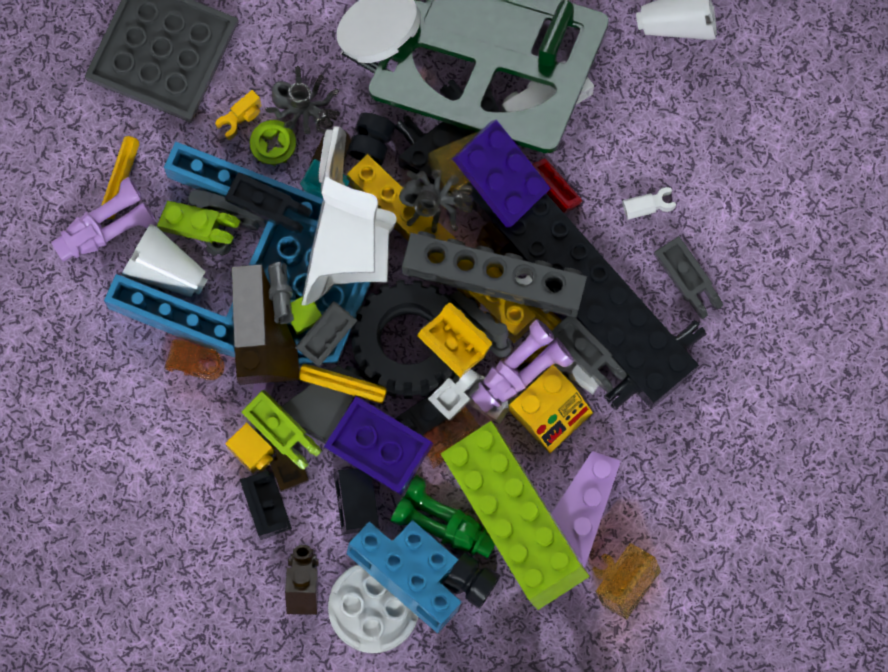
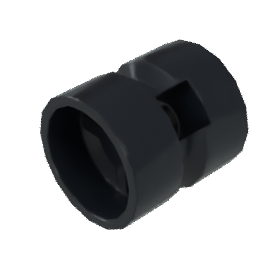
(371, 137)
(473, 581)

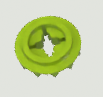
(269, 130)

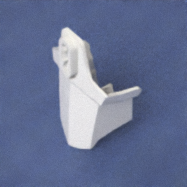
(350, 230)

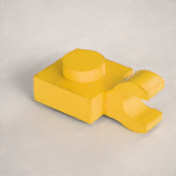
(245, 109)

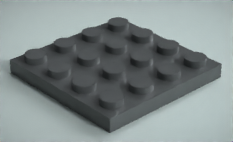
(162, 53)

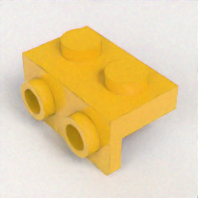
(455, 340)

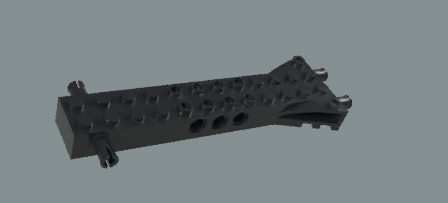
(608, 308)

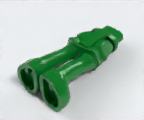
(461, 529)

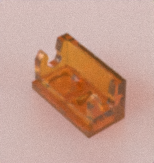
(449, 434)

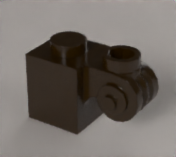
(302, 582)

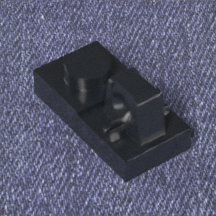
(422, 417)

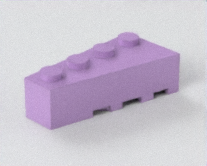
(585, 501)

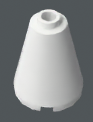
(678, 19)
(164, 265)

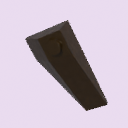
(262, 346)

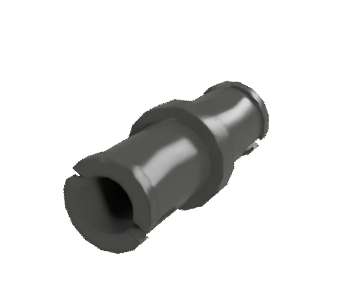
(280, 293)

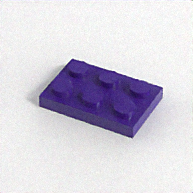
(501, 173)
(378, 445)

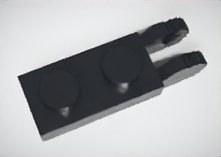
(265, 202)

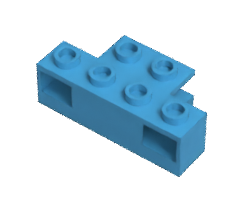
(410, 569)

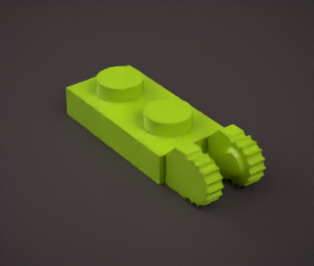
(196, 222)
(279, 428)

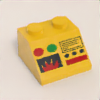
(550, 409)

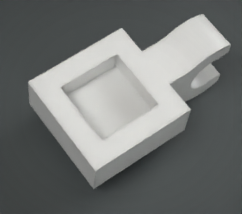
(451, 396)

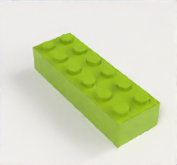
(514, 515)

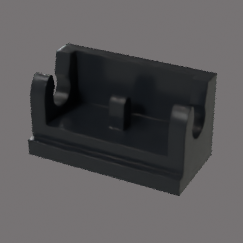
(355, 500)
(265, 504)

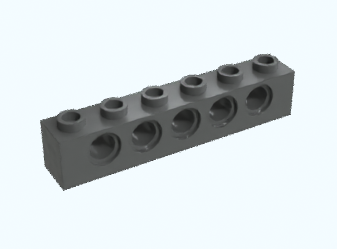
(504, 287)

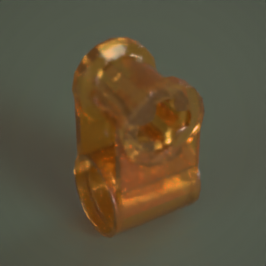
(190, 360)

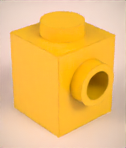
(250, 448)

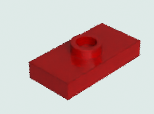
(560, 190)

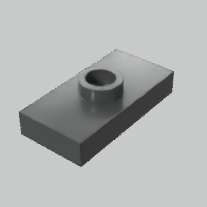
(326, 333)

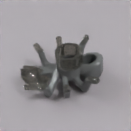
(297, 99)
(428, 197)

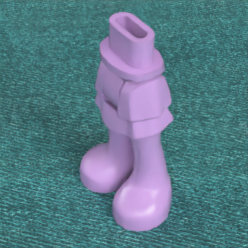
(86, 233)
(505, 380)

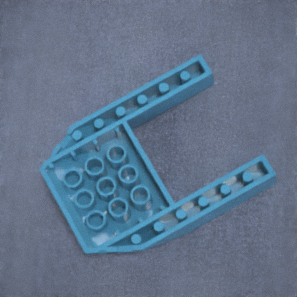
(275, 245)

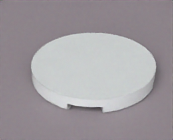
(377, 28)
(367, 613)

